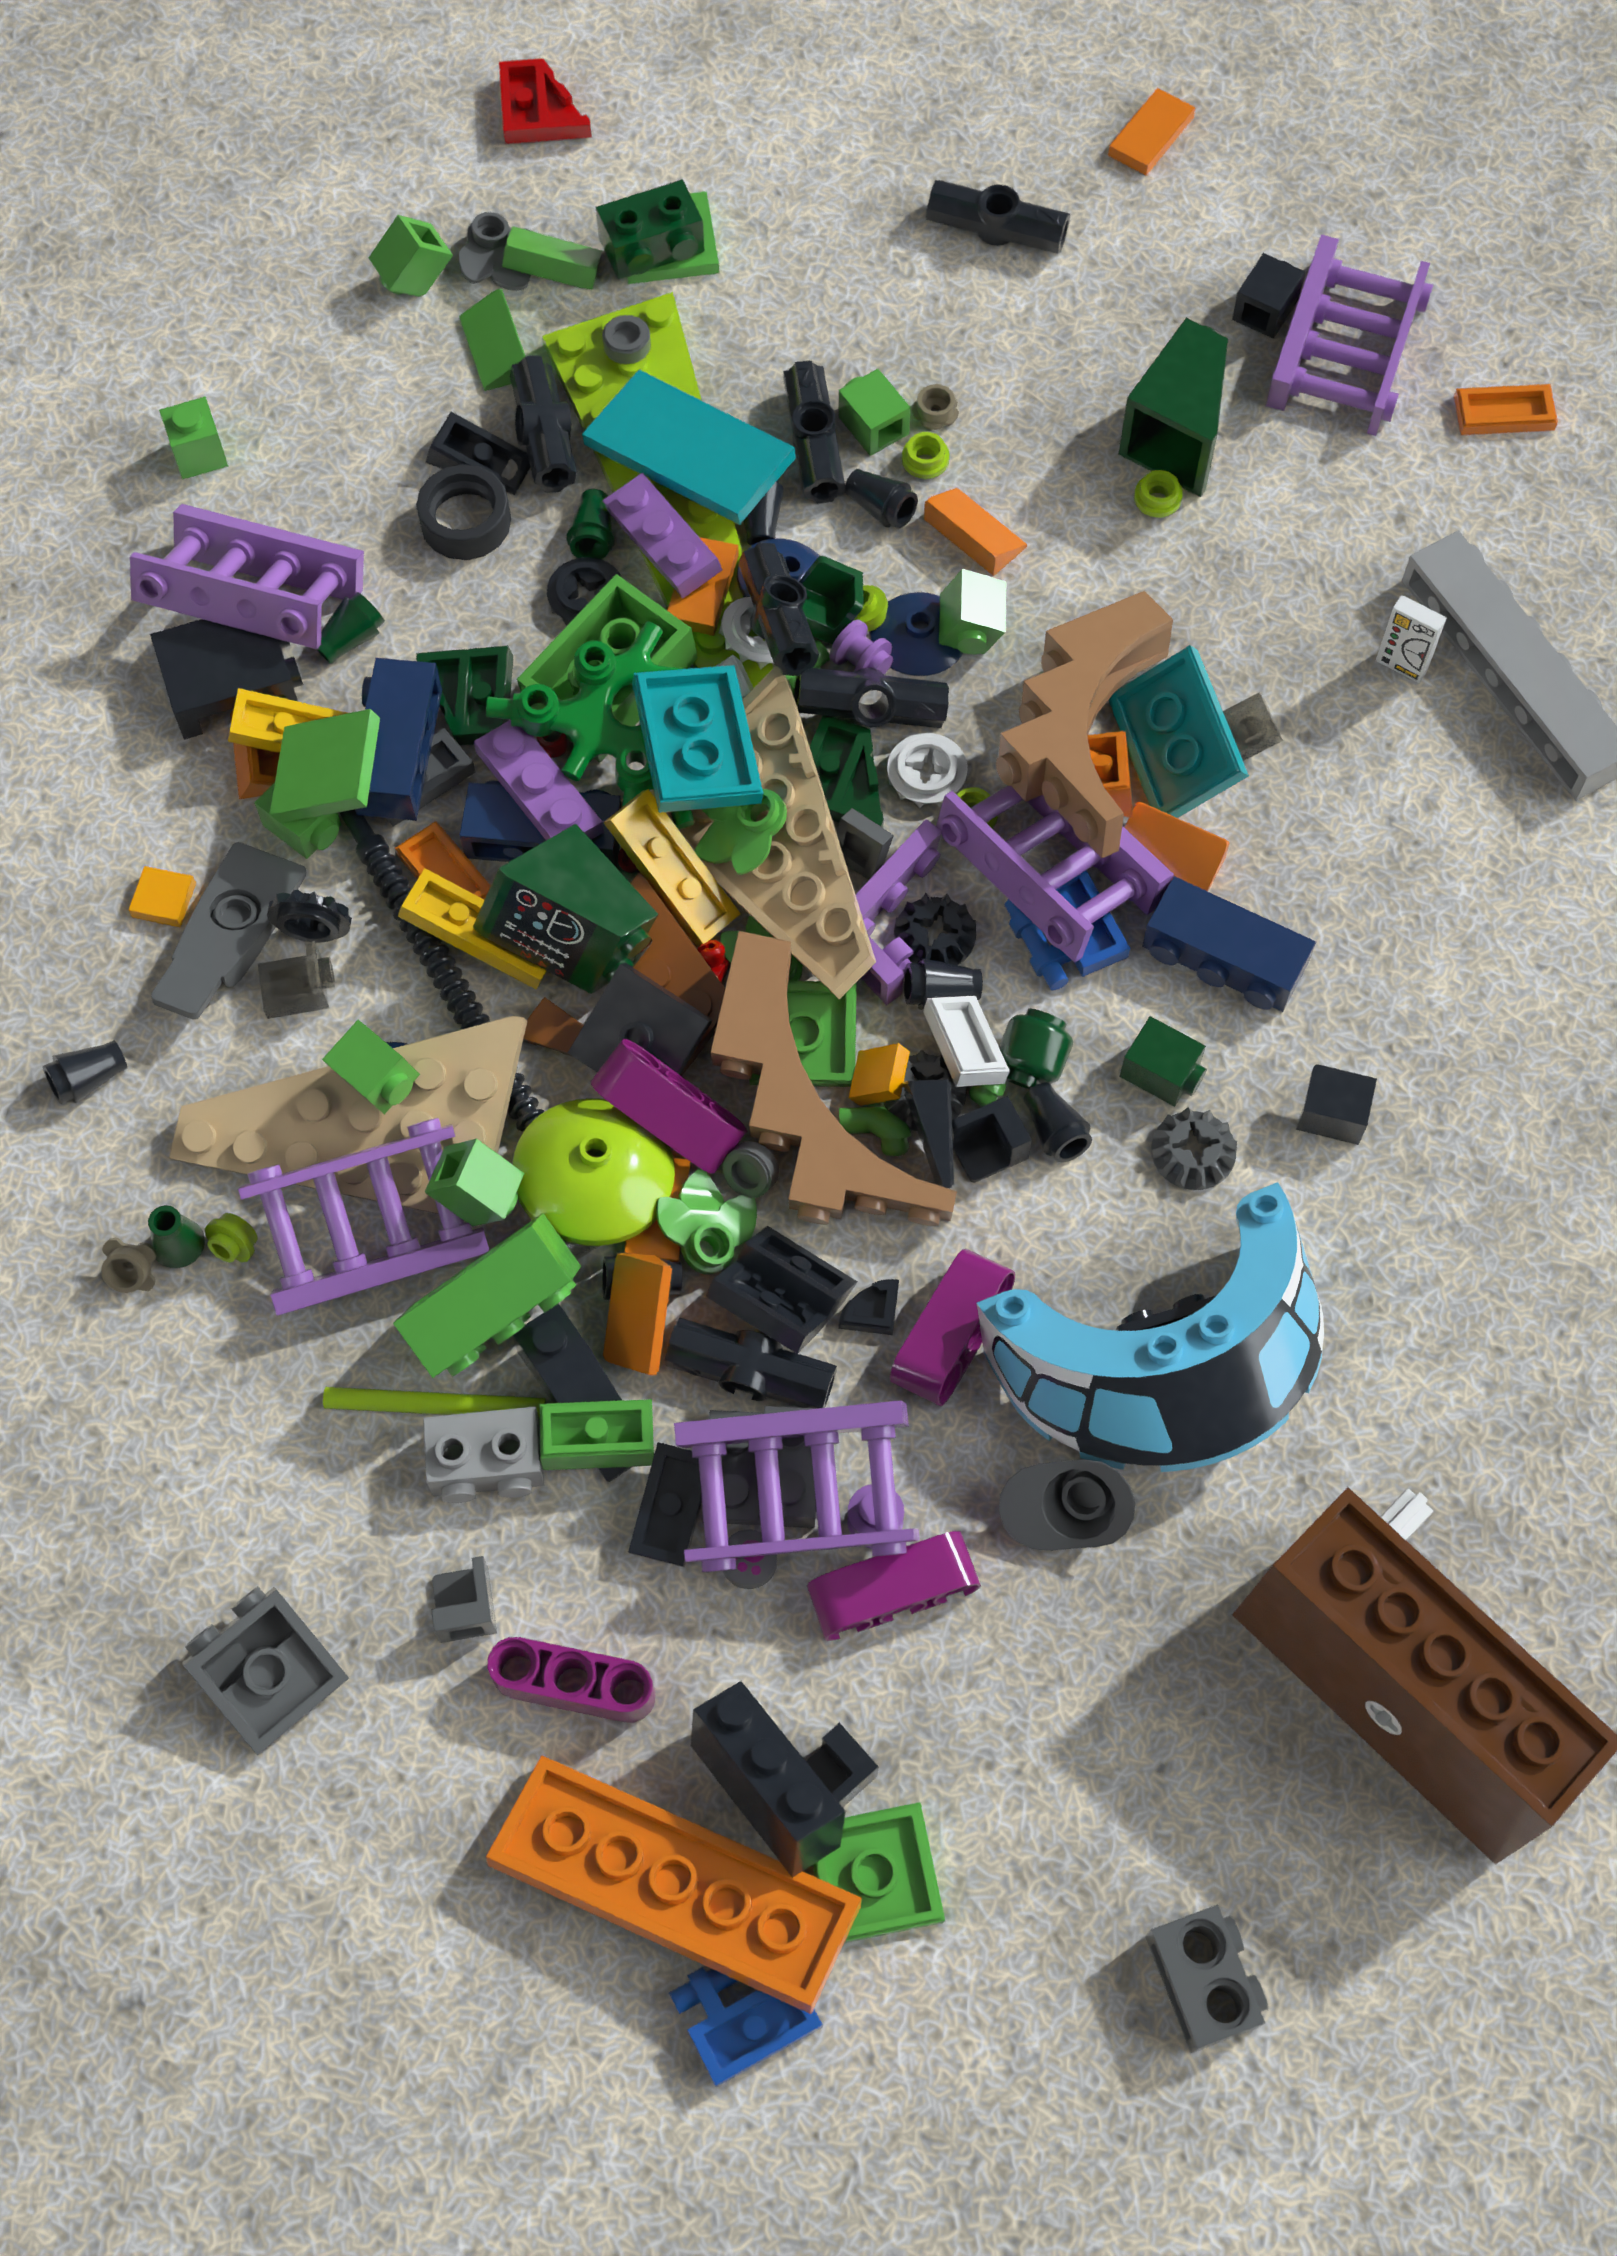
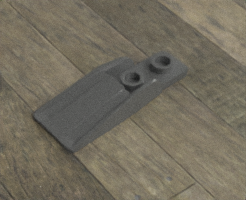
(226, 928)

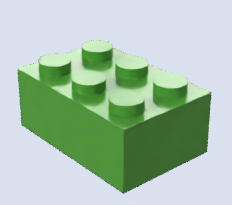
(616, 620)
(489, 1298)

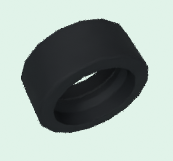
(469, 542)

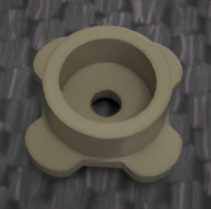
(119, 1275)

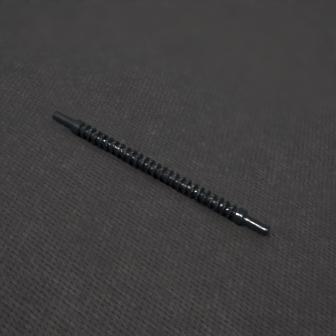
(375, 854)

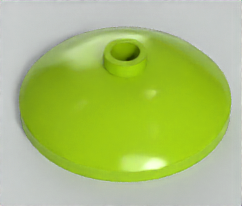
(588, 1196)

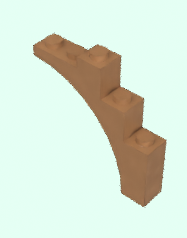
(1082, 670)
(831, 1164)

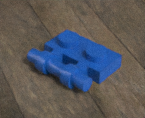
(1103, 948)
(743, 2032)

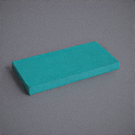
(689, 446)

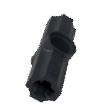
(998, 216)
(543, 424)
(814, 432)
(778, 609)
(902, 699)
(750, 1364)

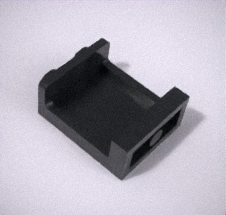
(209, 662)

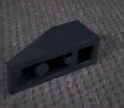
(565, 1365)

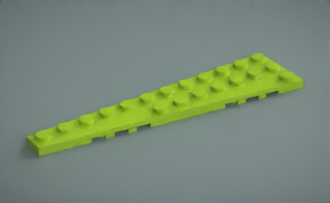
(595, 380)

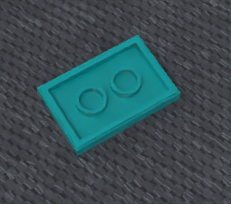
(1178, 734)
(697, 738)

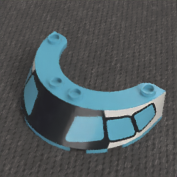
(1179, 1389)

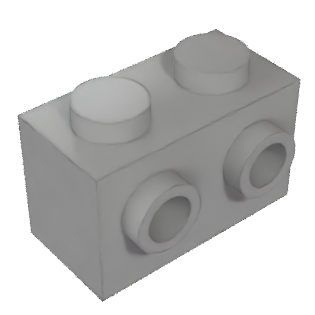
(483, 1454)

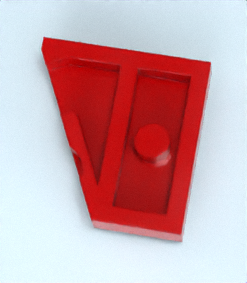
(537, 104)

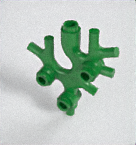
(589, 714)

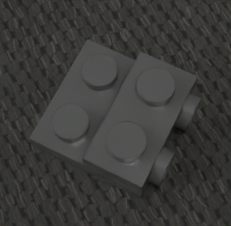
(794, 1473)
(263, 1668)

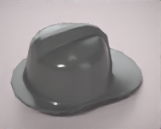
(1067, 1505)

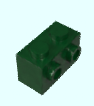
(650, 229)

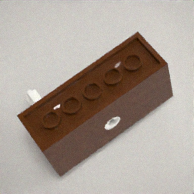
(1427, 1675)

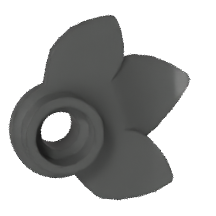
(485, 251)

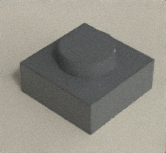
(863, 843)

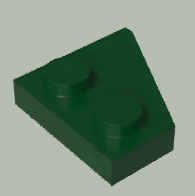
(467, 682)
(847, 769)

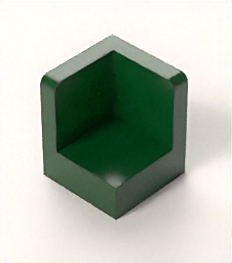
(832, 597)

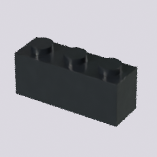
(767, 1778)

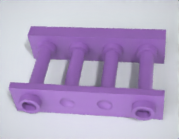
(1317, 307)
(254, 550)
(1132, 870)
(352, 1269)
(820, 1432)

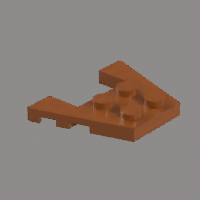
(667, 961)

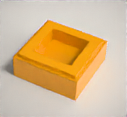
(162, 896)
(879, 1074)

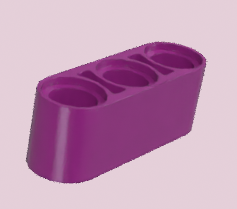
(668, 1106)
(949, 1328)
(882, 1586)
(551, 1660)

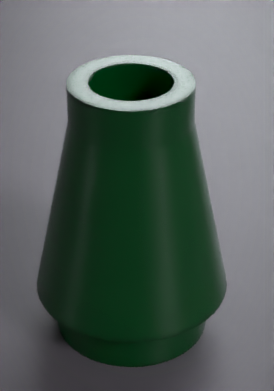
(591, 527)
(349, 627)
(175, 1237)

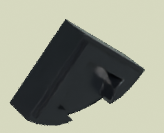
(872, 1309)

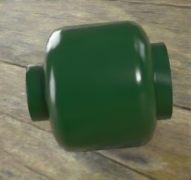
(1035, 1048)

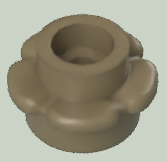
(935, 397)

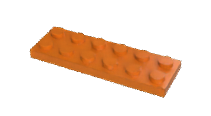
(675, 1883)

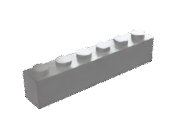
(1516, 663)

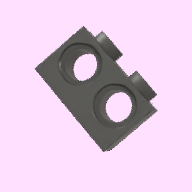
(1191, 1982)

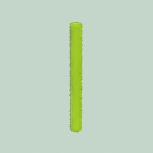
(421, 1402)

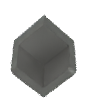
(463, 1603)

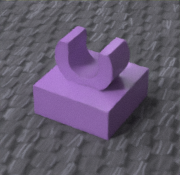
(887, 974)

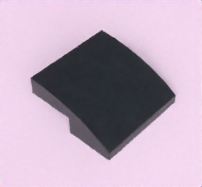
(781, 1289)

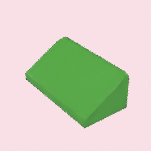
(551, 258)
(492, 339)
(596, 1434)

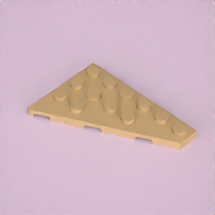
(803, 883)
(321, 1117)

